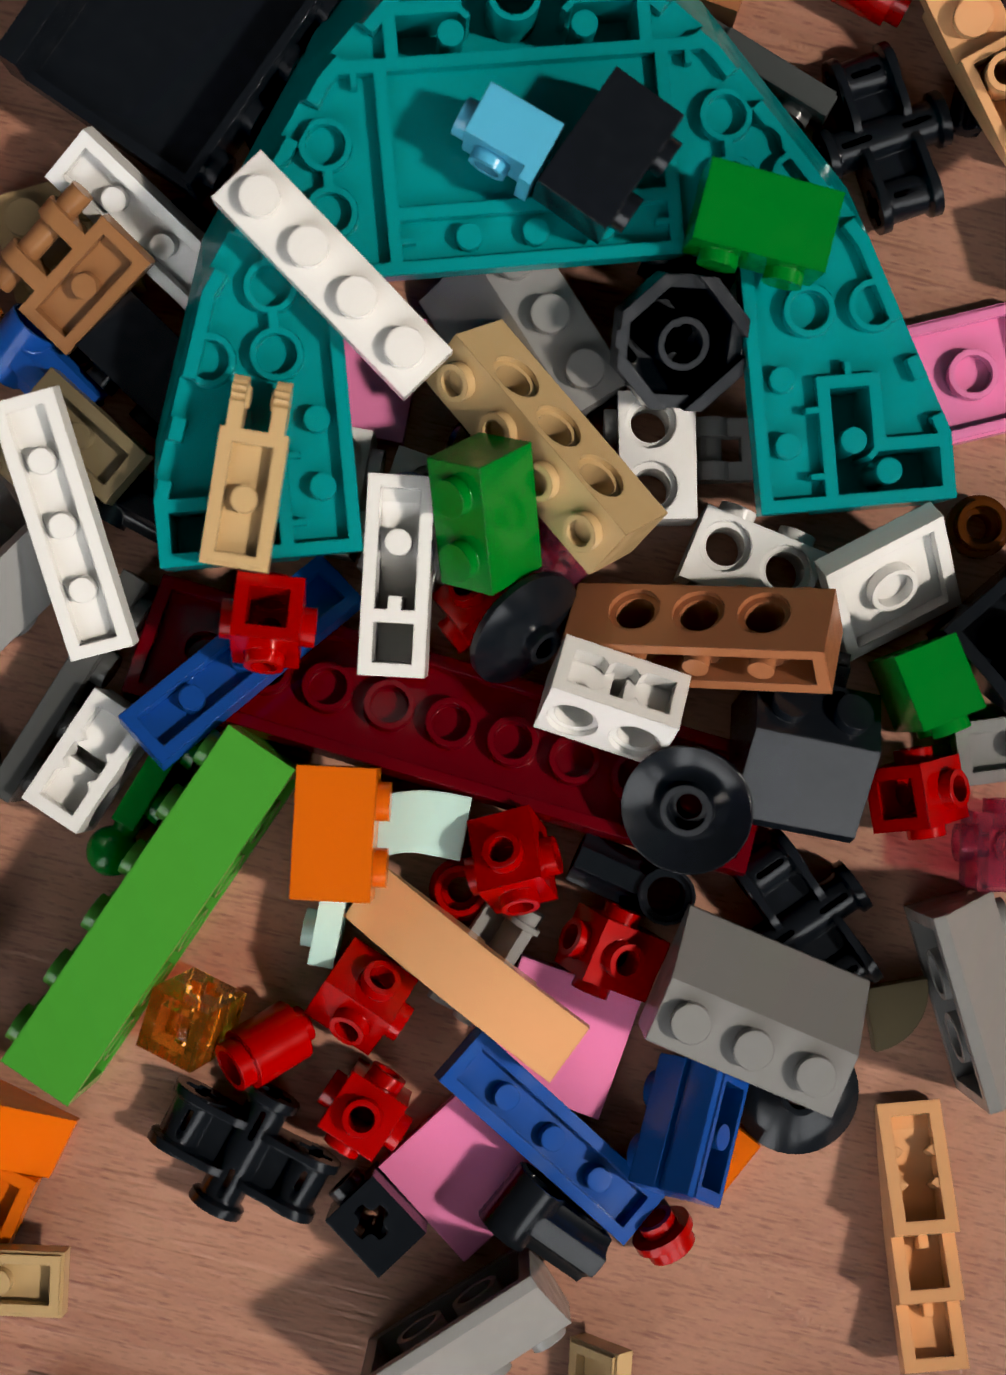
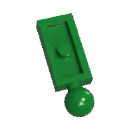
(138, 807)

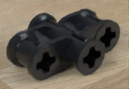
(885, 137)
(807, 911)
(263, 1160)

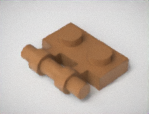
(86, 282)

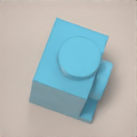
(507, 137)

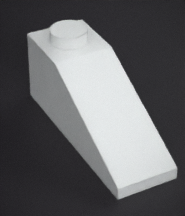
(397, 577)

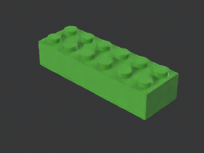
(153, 913)

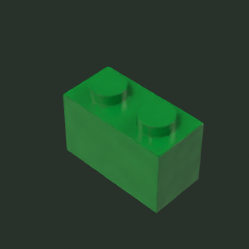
(762, 224)
(485, 512)
(928, 687)

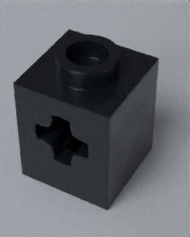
(374, 1241)

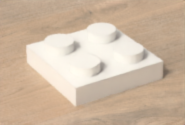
(891, 579)

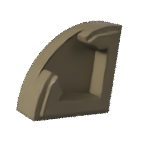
(895, 1010)

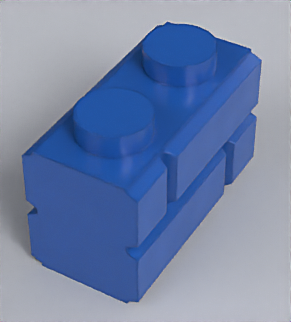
(687, 1131)

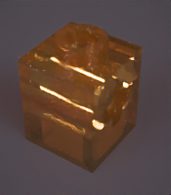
(192, 1009)

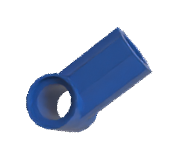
(29, 354)

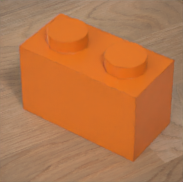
(338, 833)

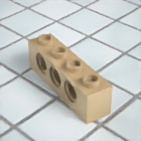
(579, 479)

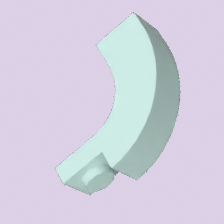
(421, 823)

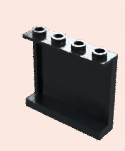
(165, 76)

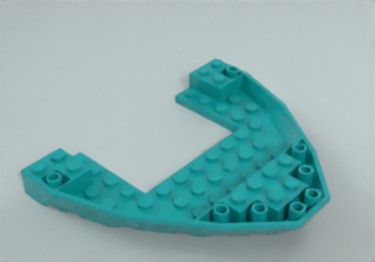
(367, 137)

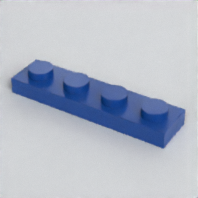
(212, 687)
(547, 1134)

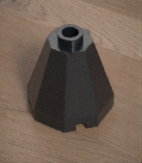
(679, 340)

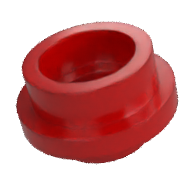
(439, 891)
(665, 1235)

